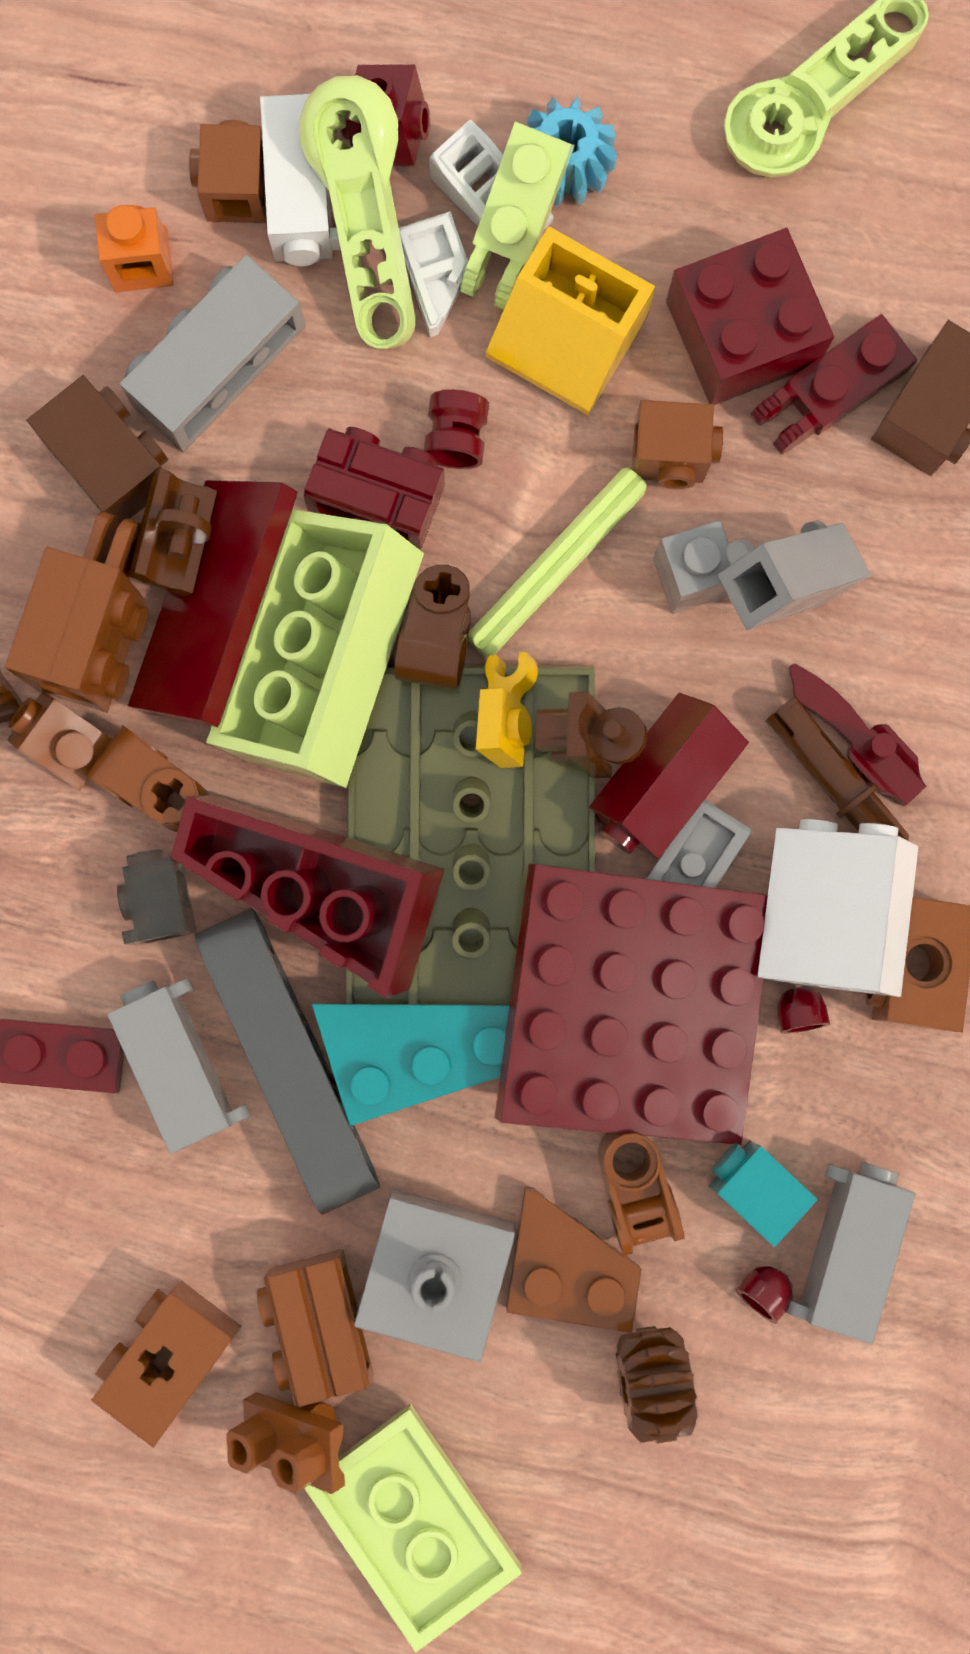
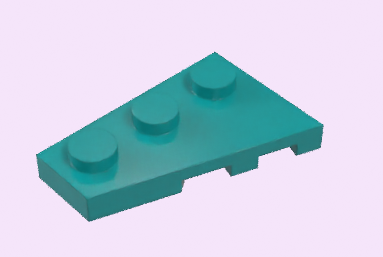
(409, 1053)

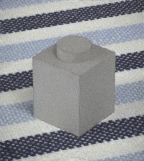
(691, 564)

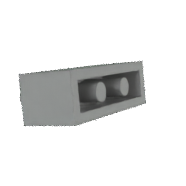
(213, 352)

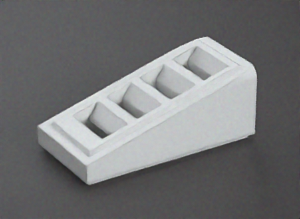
(454, 154)

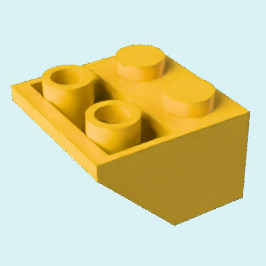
(569, 320)

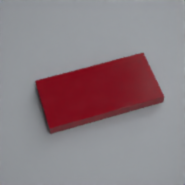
(206, 633)

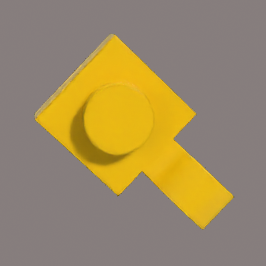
(502, 720)

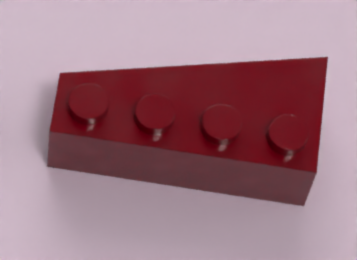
(333, 892)

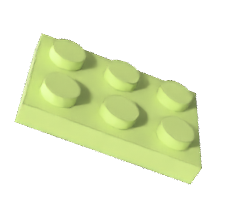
(415, 1529)

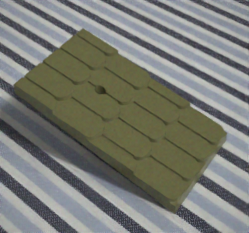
(409, 801)

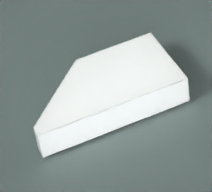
(434, 266)

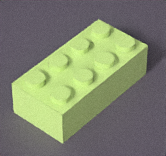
(319, 647)

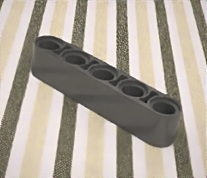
(286, 1061)

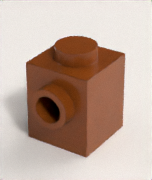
(230, 172)
(675, 442)

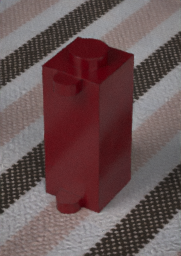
(670, 779)

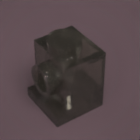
(155, 899)

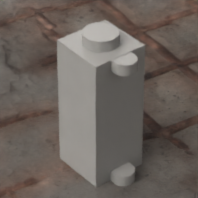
(791, 573)
(172, 1065)
(855, 1252)

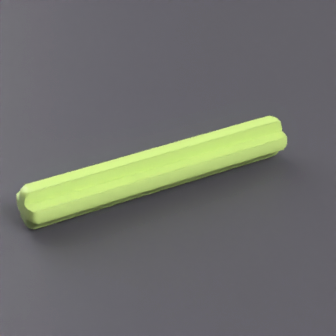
(557, 562)

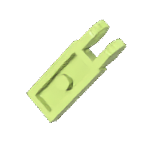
(517, 206)

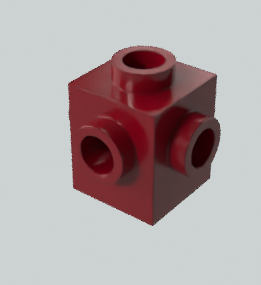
(404, 89)

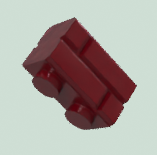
(375, 483)

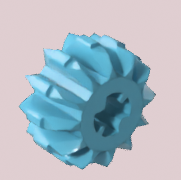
(592, 141)

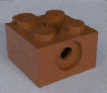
(82, 619)

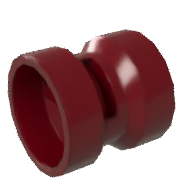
(456, 428)

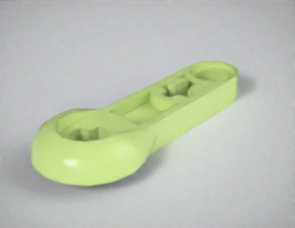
(816, 91)
(361, 193)

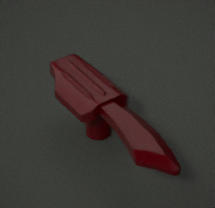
(874, 751)

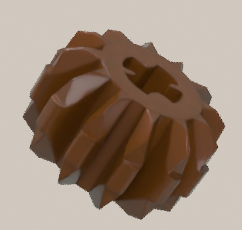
(656, 1384)

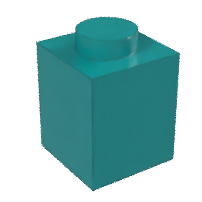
(760, 1191)

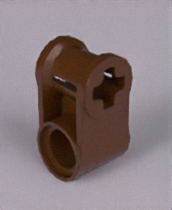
(436, 629)

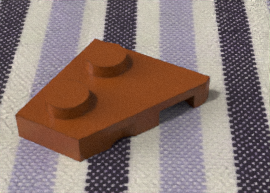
(569, 1271)

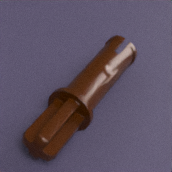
(830, 767)

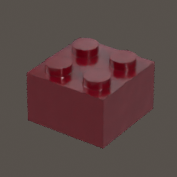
(748, 316)

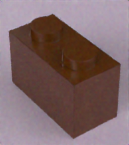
(934, 405)
(98, 448)

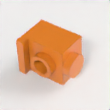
(133, 236)

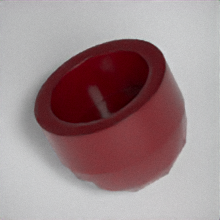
(801, 1011)
(767, 1292)

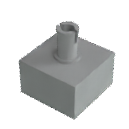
(436, 1275)

